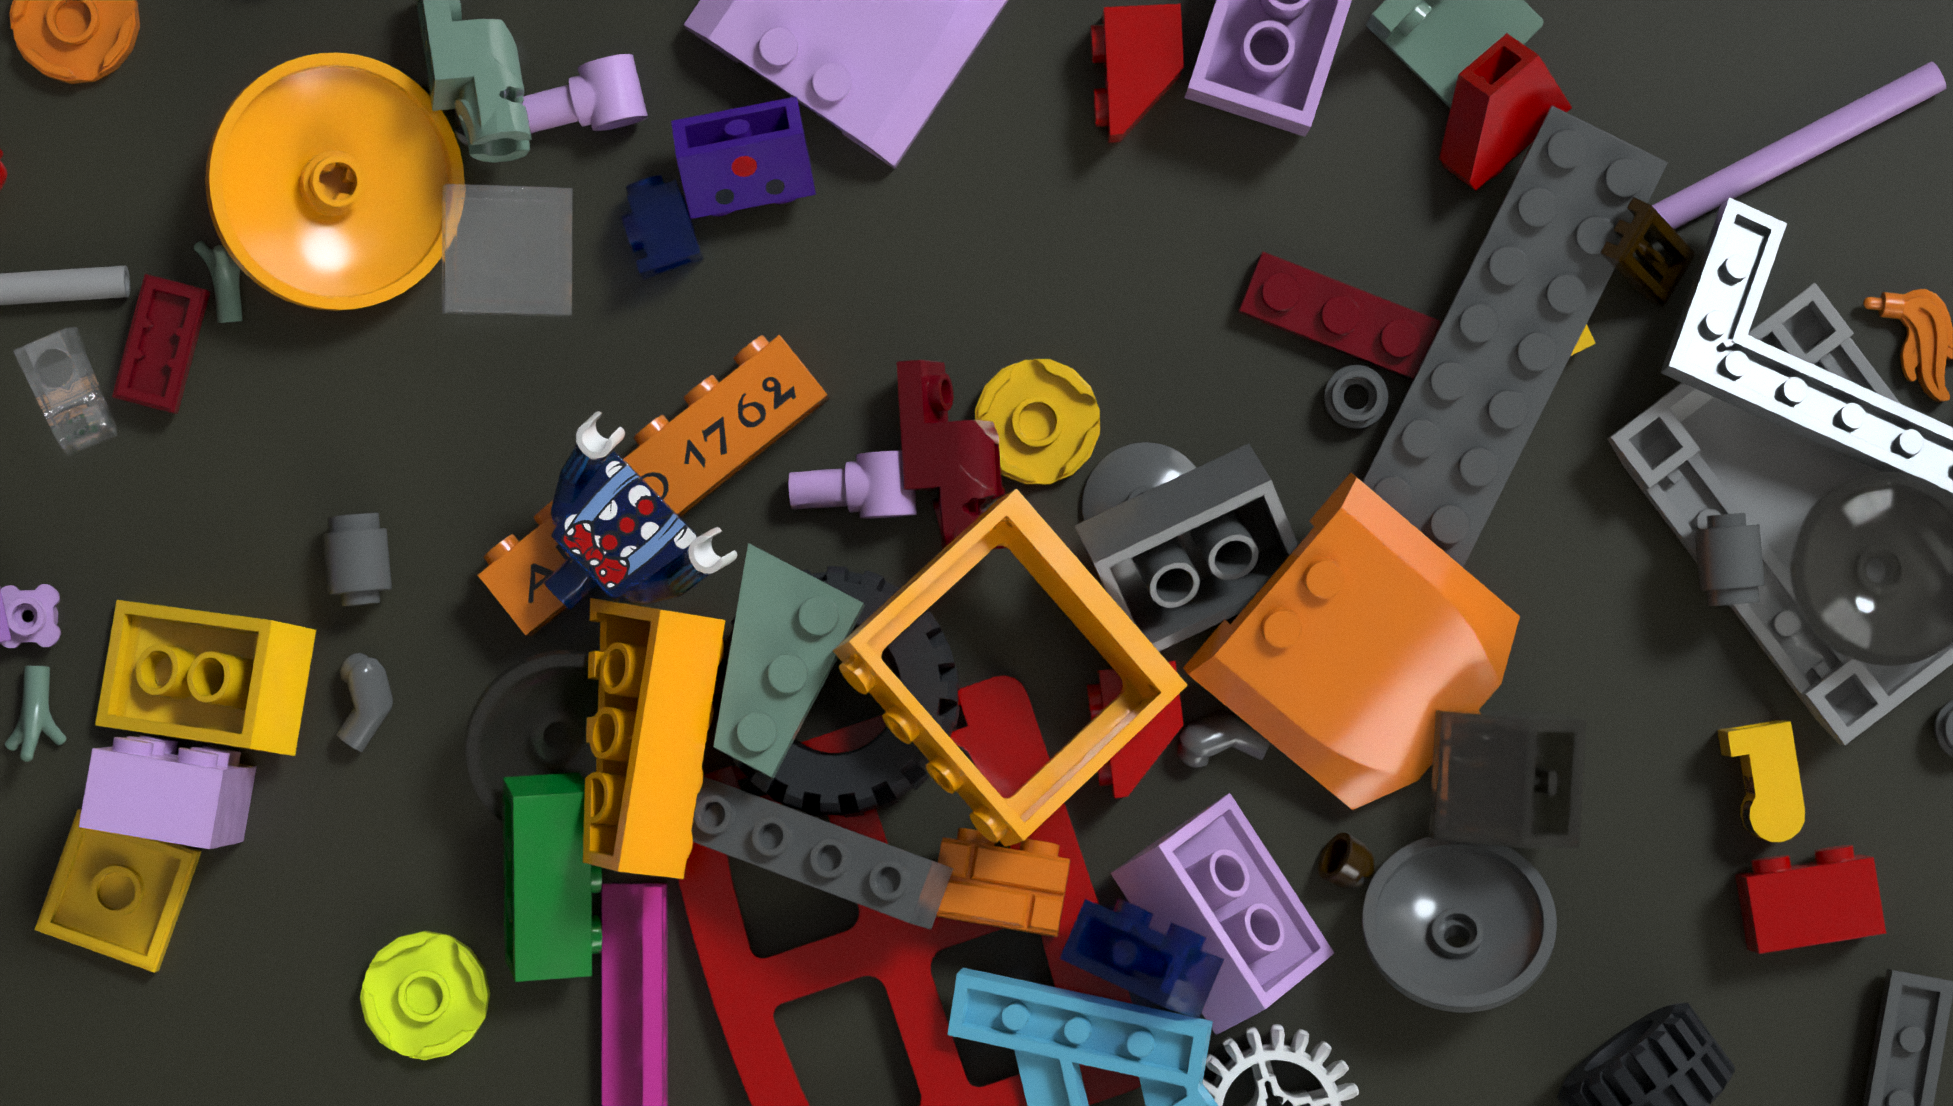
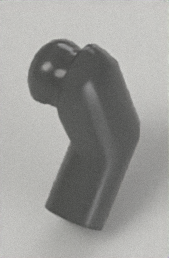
(370, 697)
(1216, 733)

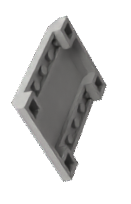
(1715, 459)

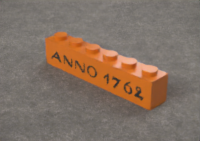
(678, 459)

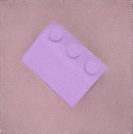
(1227, 887)

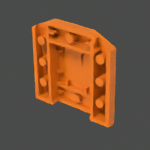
(1359, 648)

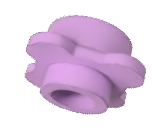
(43, 604)

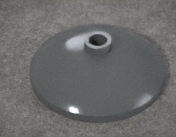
(1465, 892)

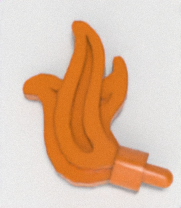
(1927, 338)

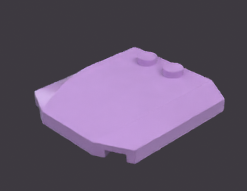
(854, 62)

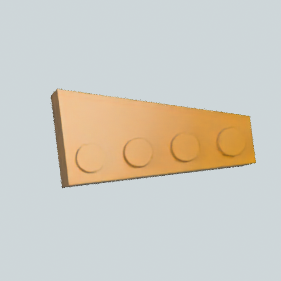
(648, 735)

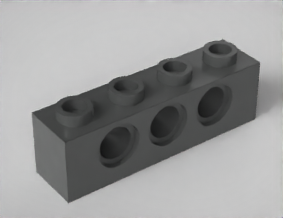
(819, 853)

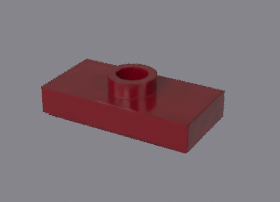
(161, 344)

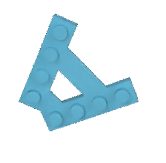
(1066, 1028)

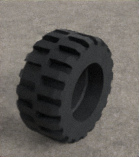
(886, 766)

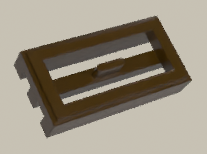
(1632, 241)

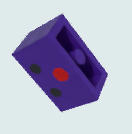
(743, 158)

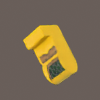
(1771, 778)

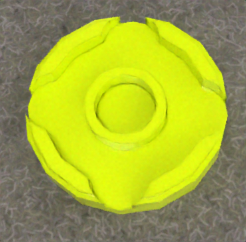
(425, 995)

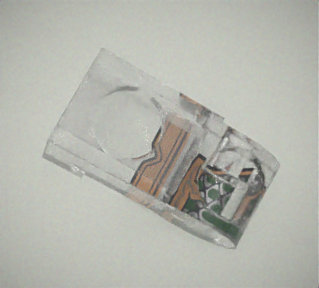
(67, 390)

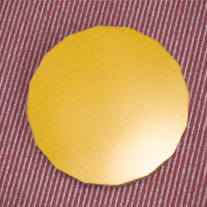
(1042, 420)

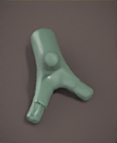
(226, 281)
(34, 714)

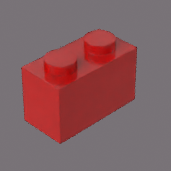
(1810, 901)

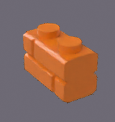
(1004, 885)

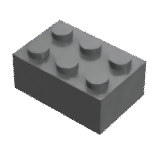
(1191, 547)

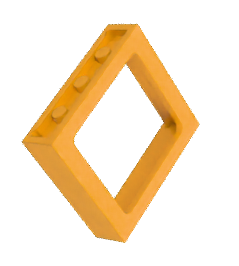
(1145, 673)

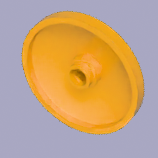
(332, 181)

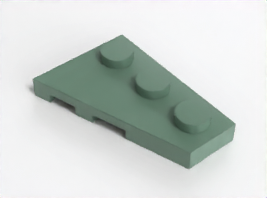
(778, 658)

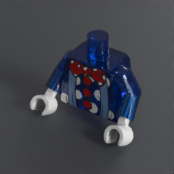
(621, 530)

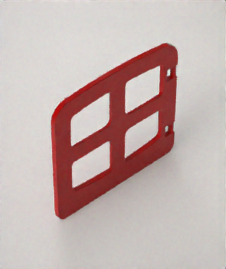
(747, 989)

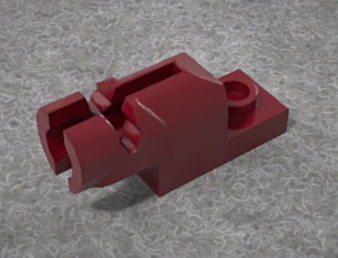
(942, 455)

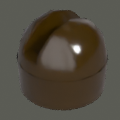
(1346, 861)

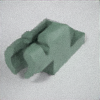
(479, 74)

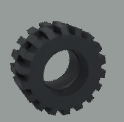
(1652, 1062)

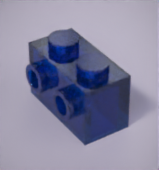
(1141, 958)

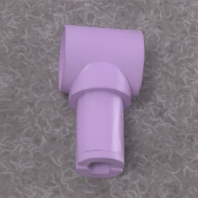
(601, 96)
(867, 486)

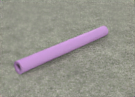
(1802, 145)

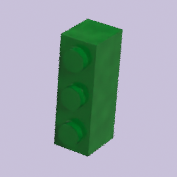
(545, 880)

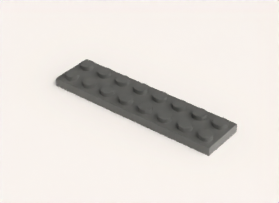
(1509, 330)

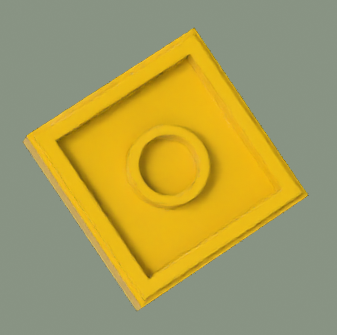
(118, 894)

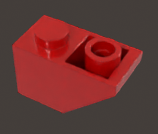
(1140, 61)
(1497, 110)
(1141, 752)

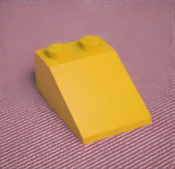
(206, 677)

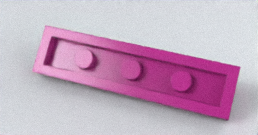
(635, 994)

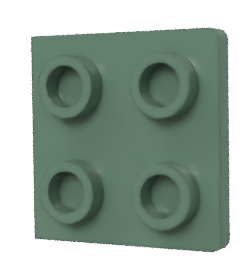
(1447, 35)

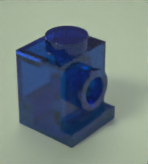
(660, 226)

